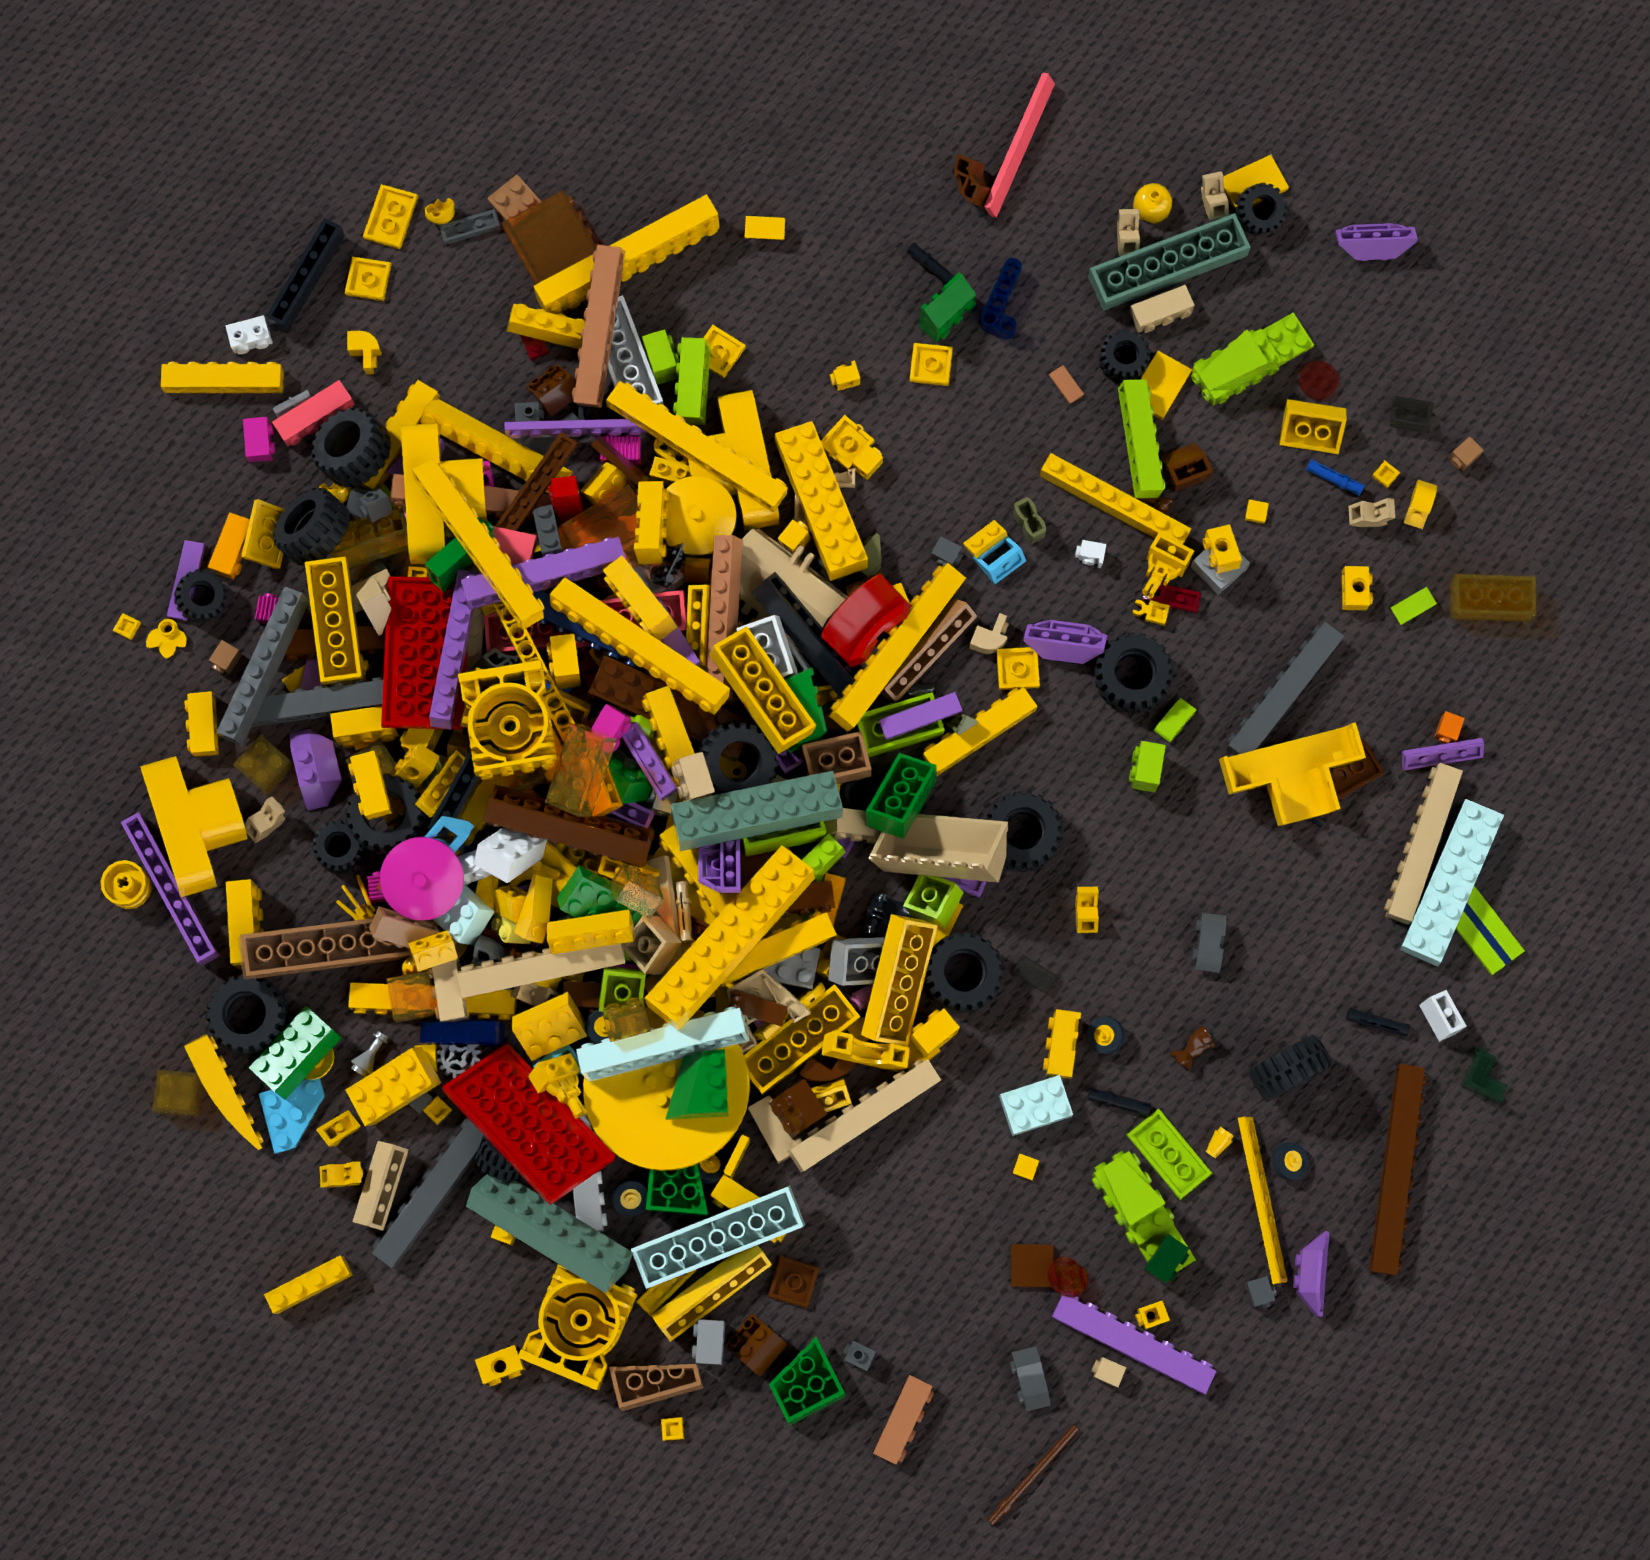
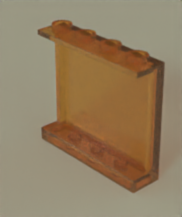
(549, 237)
(607, 519)

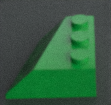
(947, 308)
(806, 693)
(700, 1087)
(676, 1192)
(806, 1384)

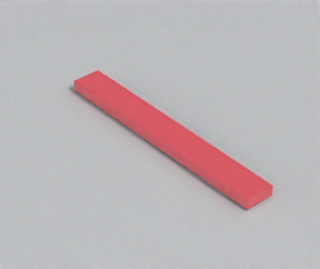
(1019, 145)

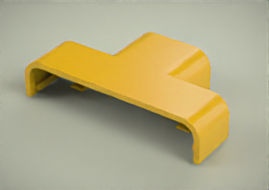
(744, 436)
(424, 524)
(1296, 772)
(192, 822)

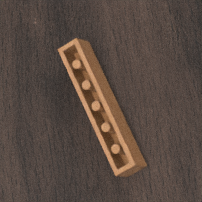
(934, 642)

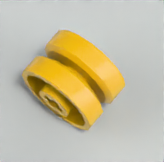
(114, 882)

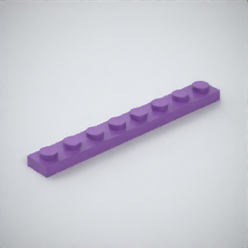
(572, 427)

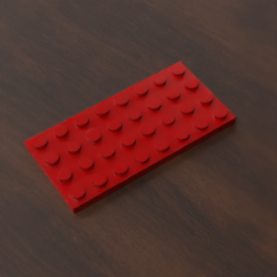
(414, 652)
(528, 1126)

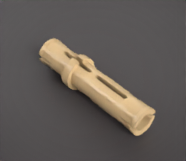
(684, 915)

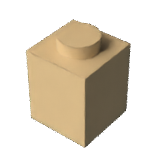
(1108, 1371)

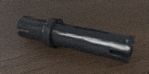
(926, 260)
(1378, 1022)
(1118, 1101)

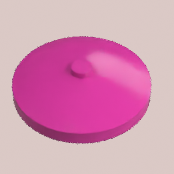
(422, 878)

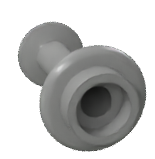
(365, 1062)

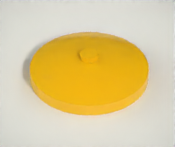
(697, 513)

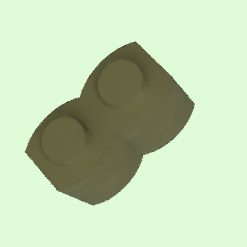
(1027, 517)

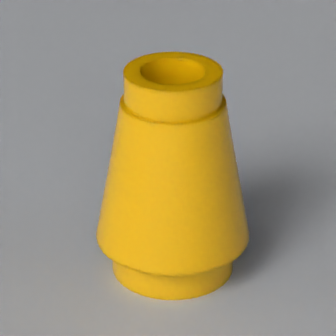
(1219, 1142)

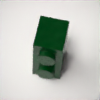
(1166, 1259)

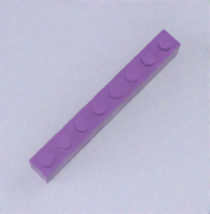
(549, 570)
(452, 657)
(165, 882)
(1134, 1344)

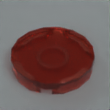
(1319, 386)
(1067, 1277)

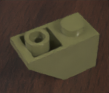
(873, 552)

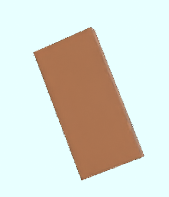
(1066, 384)

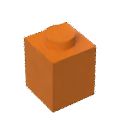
(1449, 728)

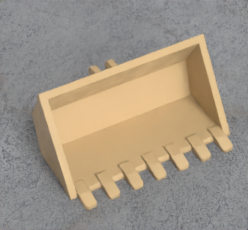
(765, 556)
(945, 848)

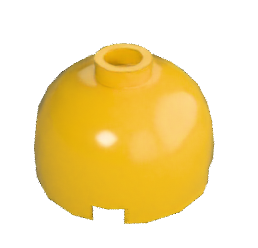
(1153, 203)

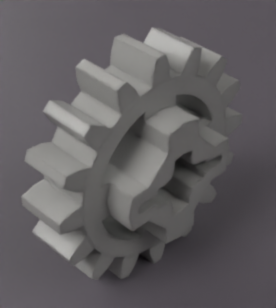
(464, 1064)

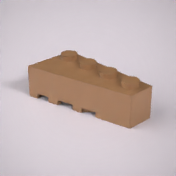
(652, 1383)

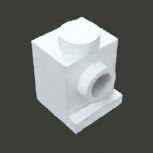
(1091, 553)

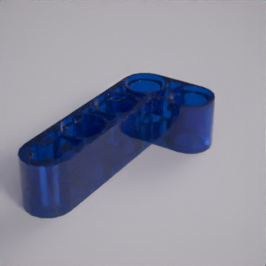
(1002, 296)
(462, 1033)

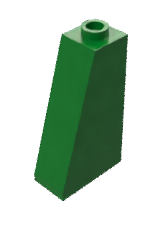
(445, 564)

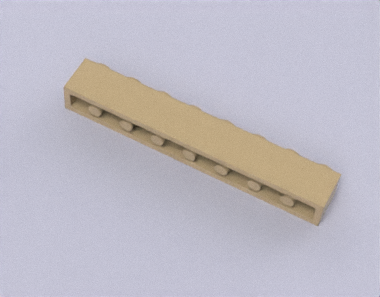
(1423, 843)
(535, 968)
(864, 1115)

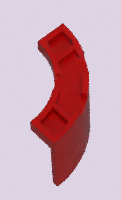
(863, 617)

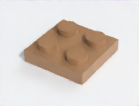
(513, 198)

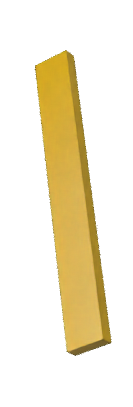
(1262, 1200)

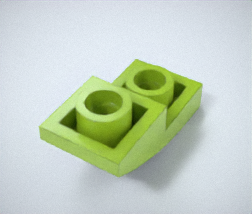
(1413, 605)
(1175, 720)

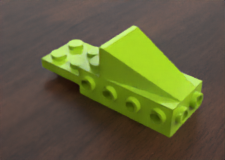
(1250, 359)
(1136, 1204)

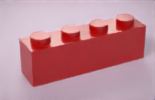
(565, 497)

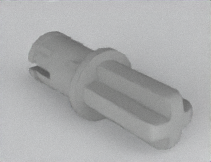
(288, 405)

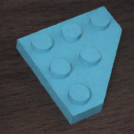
(291, 1117)

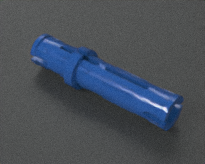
(1335, 477)

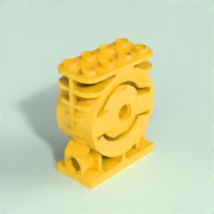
(485, 758)
(564, 1283)

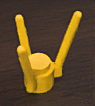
(362, 911)

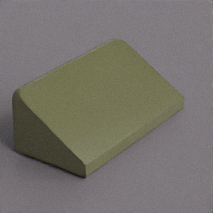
(960, 722)

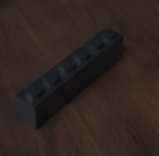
(305, 275)

